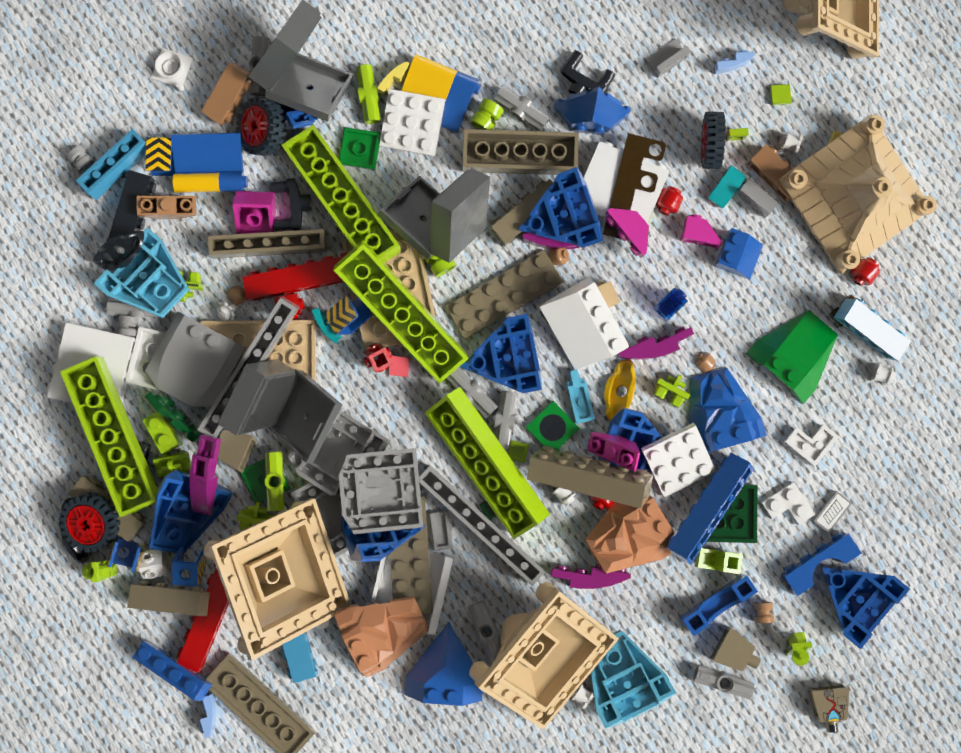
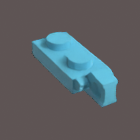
(580, 398)

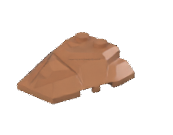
(630, 536)
(380, 632)

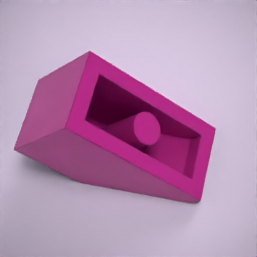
(699, 232)

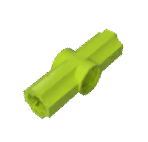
(368, 94)
(275, 495)

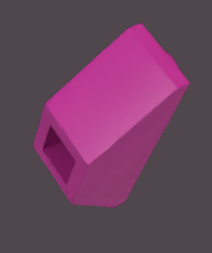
(630, 228)
(615, 449)

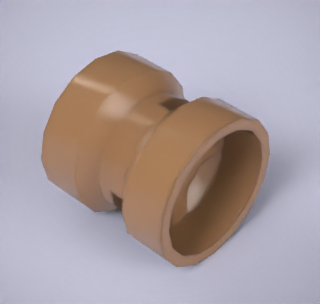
(763, 612)

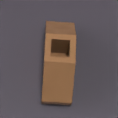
(166, 207)

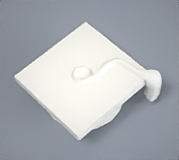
(171, 68)

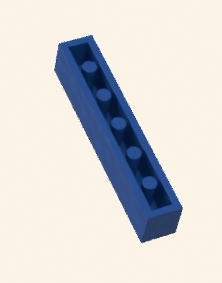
(710, 508)

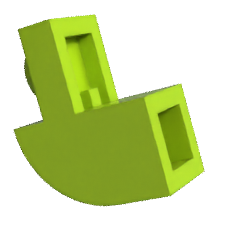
(719, 560)

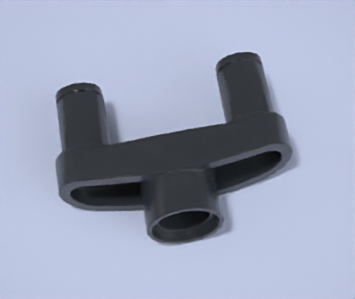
(581, 82)
(298, 202)

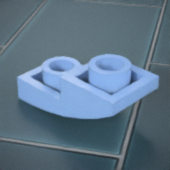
(739, 59)
(207, 722)

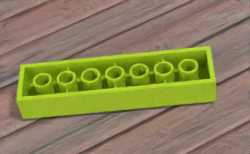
(339, 193)
(401, 311)
(110, 435)
(487, 463)

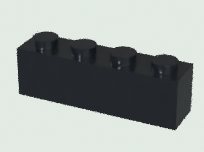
(126, 213)

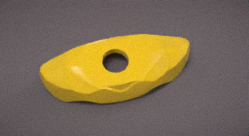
(622, 376)

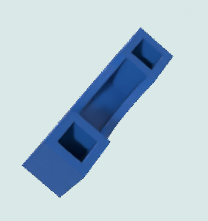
(800, 577)
(707, 610)
(171, 671)

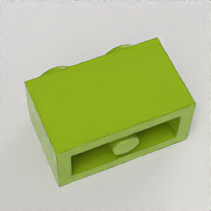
(162, 433)

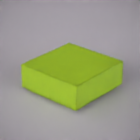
(780, 94)
(737, 134)
(518, 451)

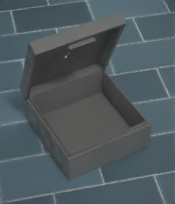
(288, 73)
(451, 216)
(278, 399)

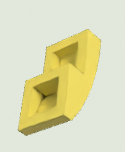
(397, 74)

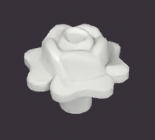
(226, 311)

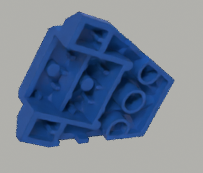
(722, 411)

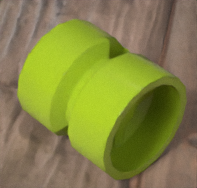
(487, 115)
(439, 266)

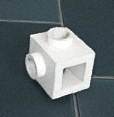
(151, 564)

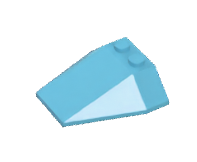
(148, 281)
(628, 683)

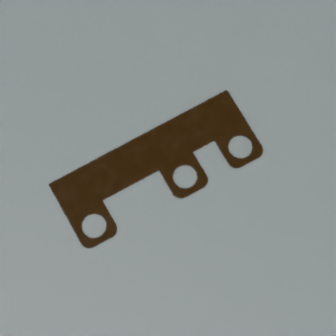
(630, 175)

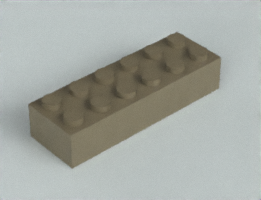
(520, 151)
(590, 476)

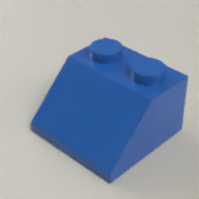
(739, 253)

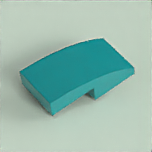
(727, 186)
(327, 329)

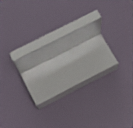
(668, 57)
(757, 198)

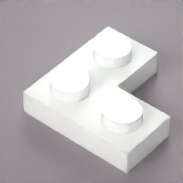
(811, 448)
(788, 499)

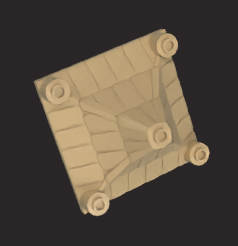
(844, 20)
(856, 193)
(279, 577)
(544, 656)

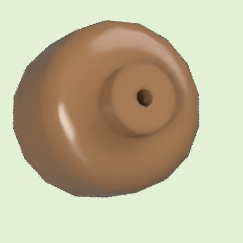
(559, 256)
(236, 295)
(705, 362)

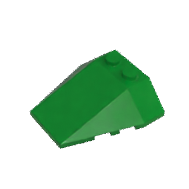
(796, 353)

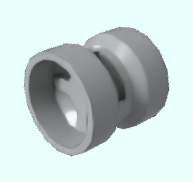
(80, 158)
(127, 325)

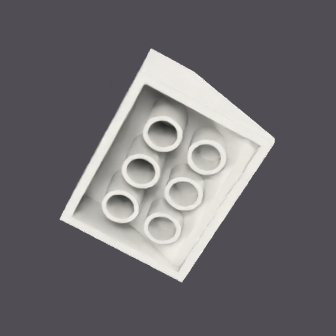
(584, 324)

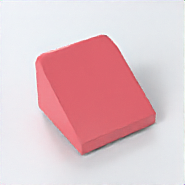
(400, 366)

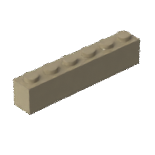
(267, 243)

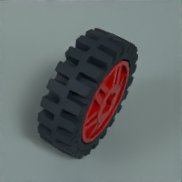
(261, 126)
(713, 140)
(89, 522)

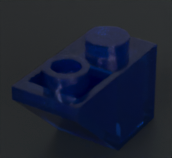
(671, 303)

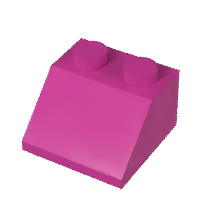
(254, 212)

